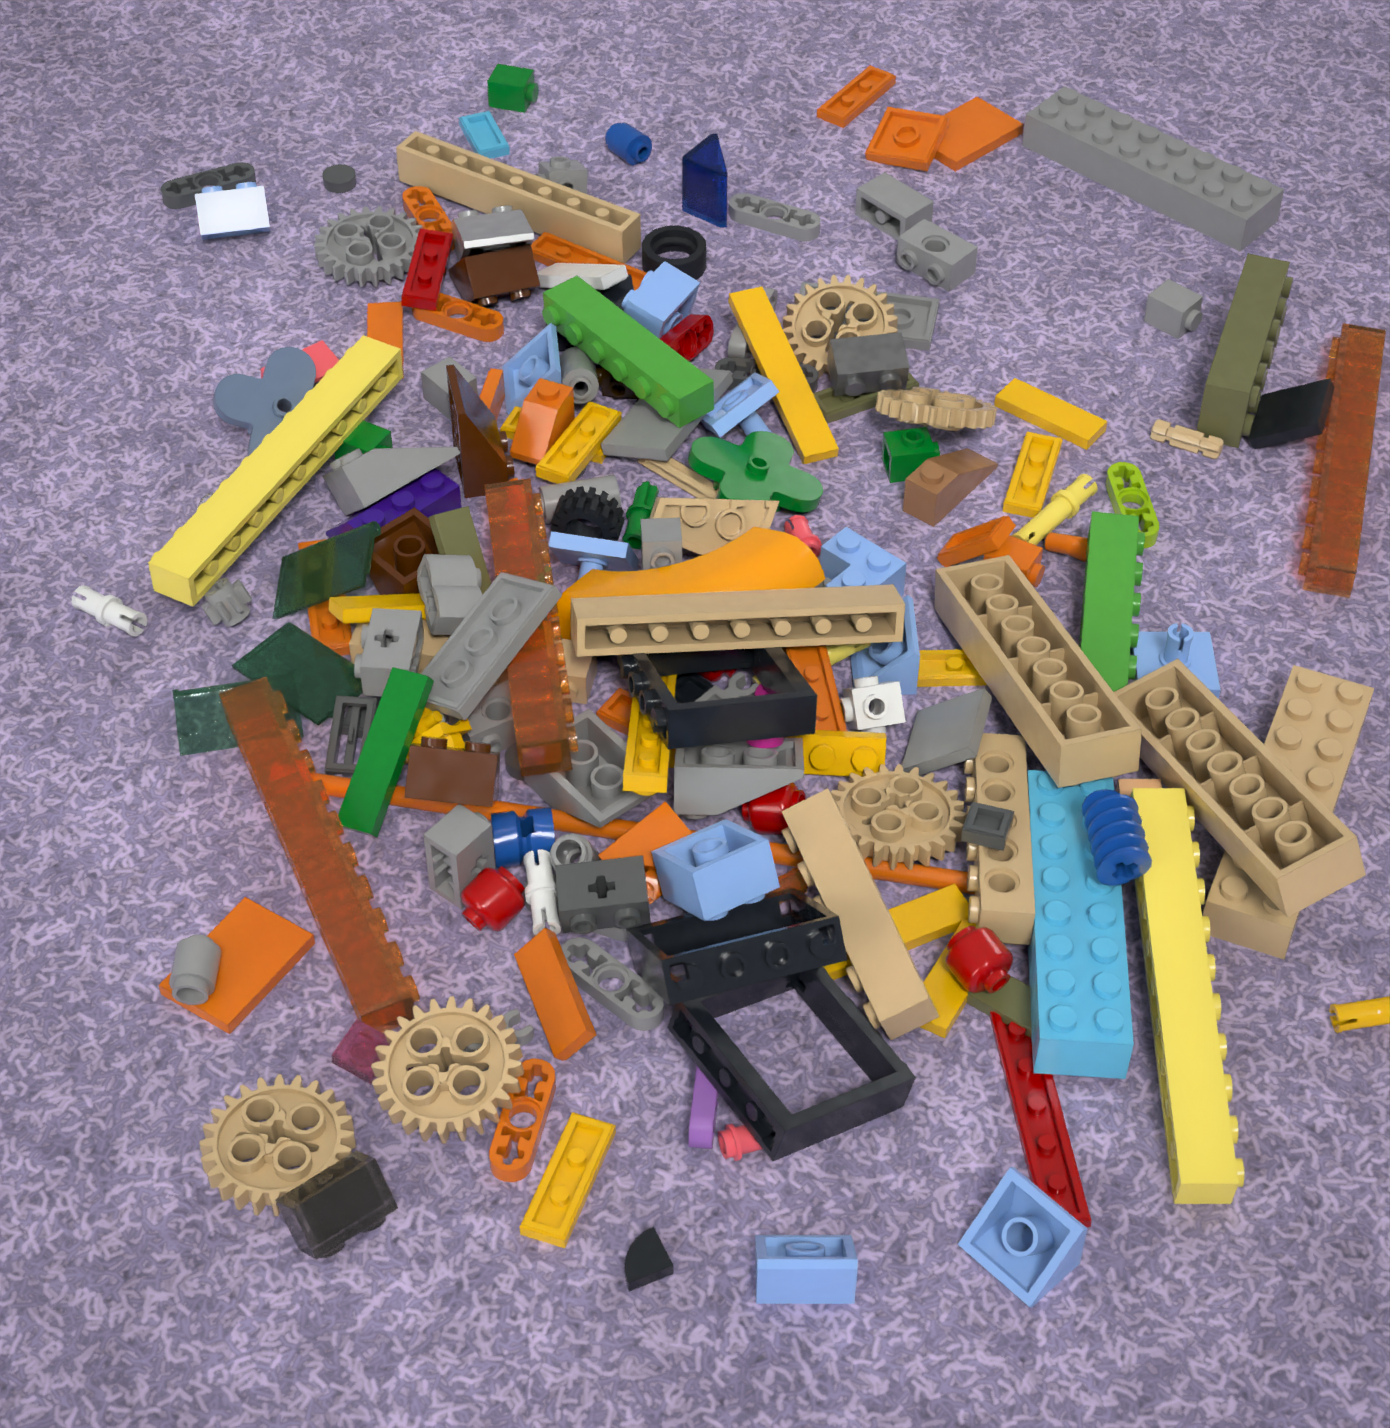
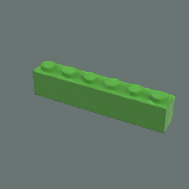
(629, 351)
(1110, 596)

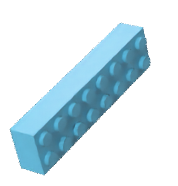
(1076, 943)

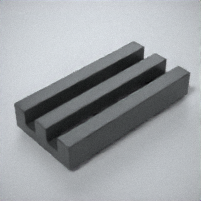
(347, 768)

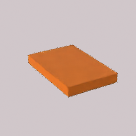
(974, 132)
(254, 958)

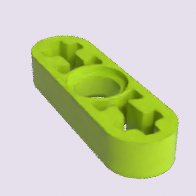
(1136, 493)

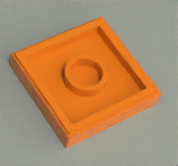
(907, 138)

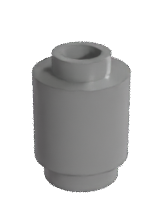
(570, 847)
(195, 969)

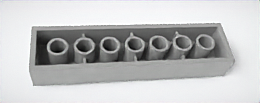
(1153, 168)

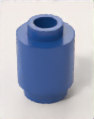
(628, 143)

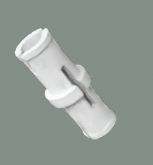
(109, 610)
(541, 892)

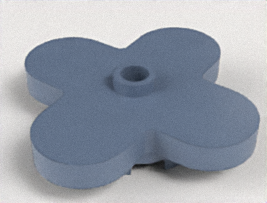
(257, 402)

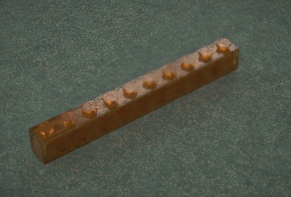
(1343, 463)
(533, 673)
(318, 858)

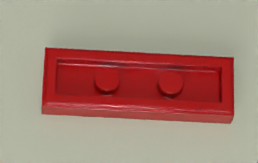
(427, 269)

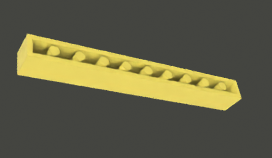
(275, 471)
(1184, 1007)

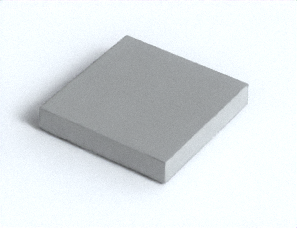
(947, 732)

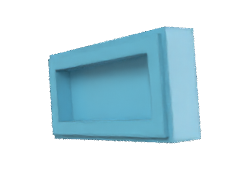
(484, 135)

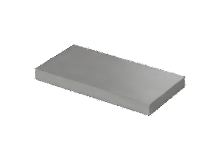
(914, 313)
(648, 434)
(487, 642)

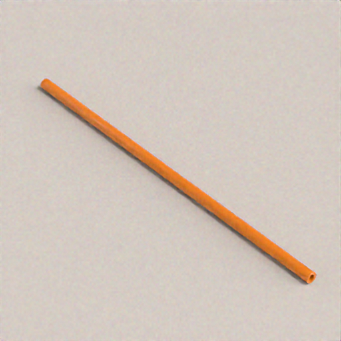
(782, 855)

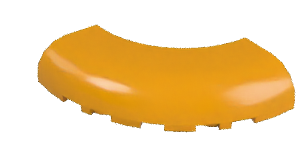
(751, 562)

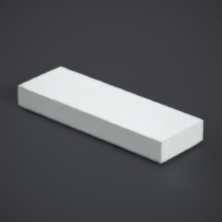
(596, 275)

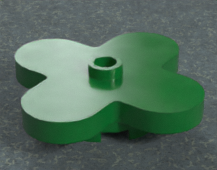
(756, 471)

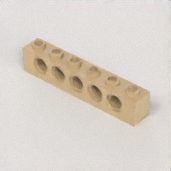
(999, 877)

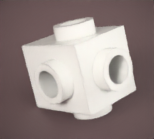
(885, 704)

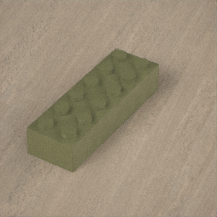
(1245, 350)

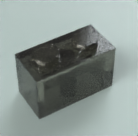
(337, 1205)

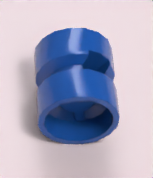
(519, 835)

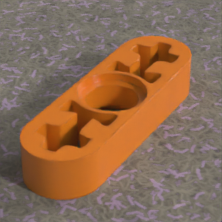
(429, 209)
(478, 322)
(527, 1138)

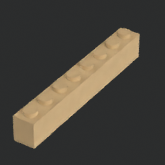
(546, 204)
(736, 620)

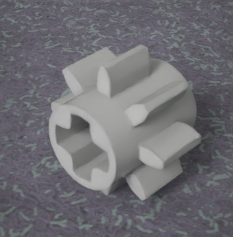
(226, 602)

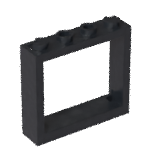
(782, 713)
(737, 950)
(750, 1095)

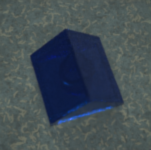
(705, 182)

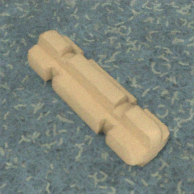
(1187, 439)

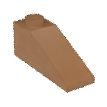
(943, 483)

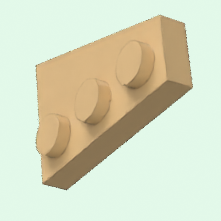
(714, 522)

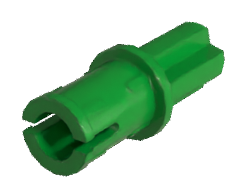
(640, 509)

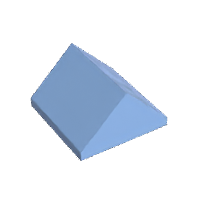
(532, 362)
(892, 659)
(1025, 1238)
(805, 1269)

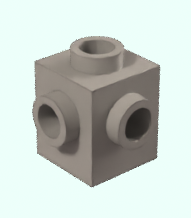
(565, 172)

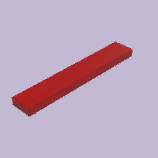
(1039, 1121)

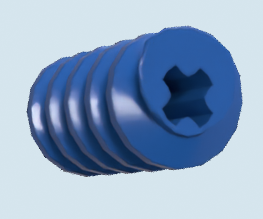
(1115, 837)

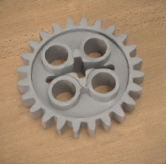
(349, 253)

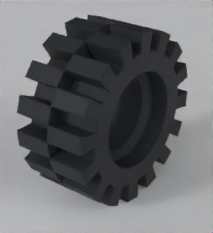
(589, 507)

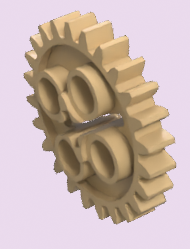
(811, 318)
(936, 408)
(900, 815)
(443, 1106)
(275, 1142)

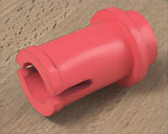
(803, 532)
(736, 1142)

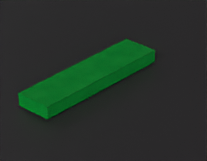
(384, 751)

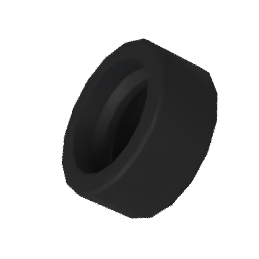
(675, 239)

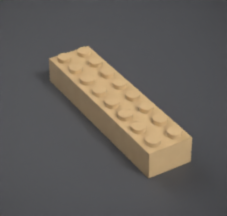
(1037, 672)
(1316, 741)
(1241, 790)

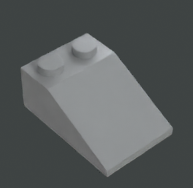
(490, 232)
(367, 477)
(730, 774)
(595, 784)

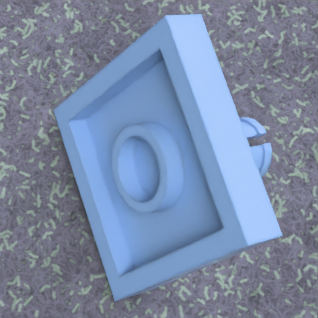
(740, 407)
(593, 553)
(1190, 647)

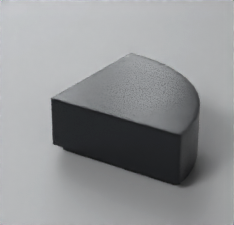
(646, 1260)

